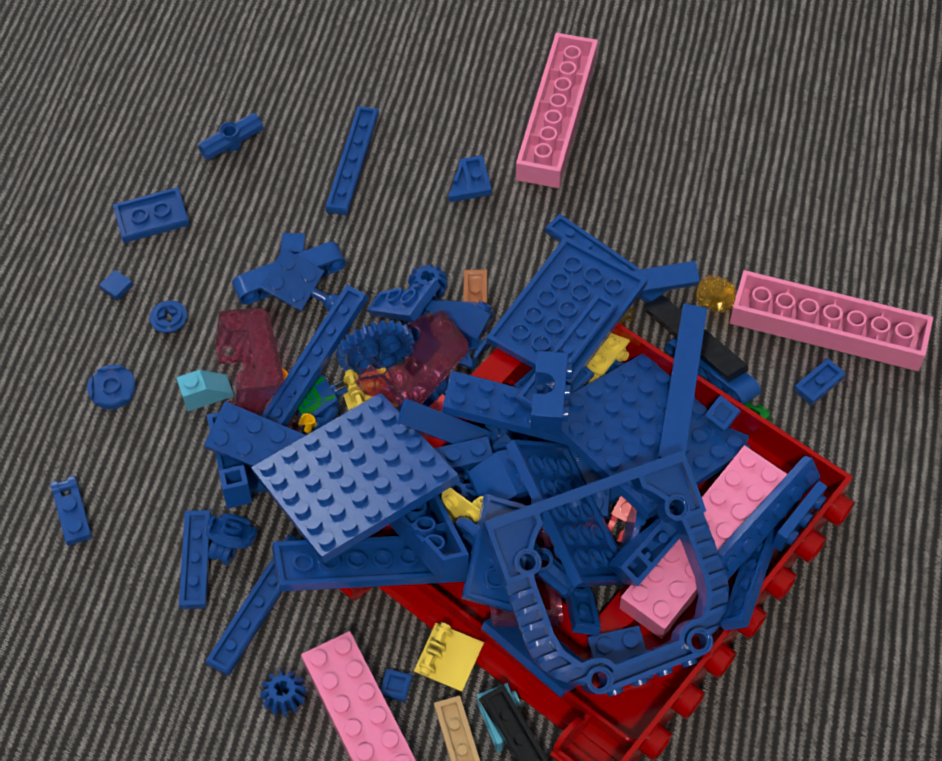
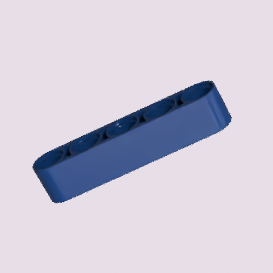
(325, 256)
(741, 388)

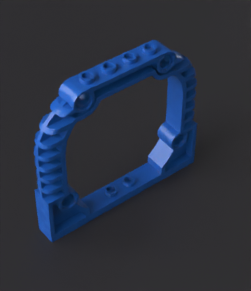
(664, 482)

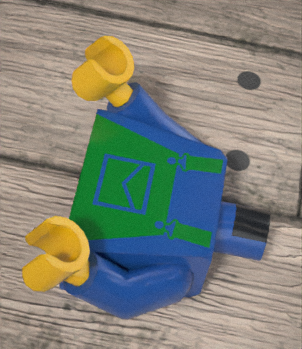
(320, 403)

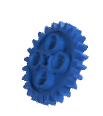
(376, 346)

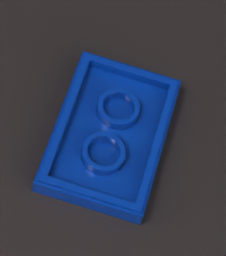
(151, 215)

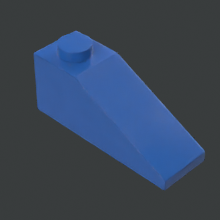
(467, 316)
(644, 552)

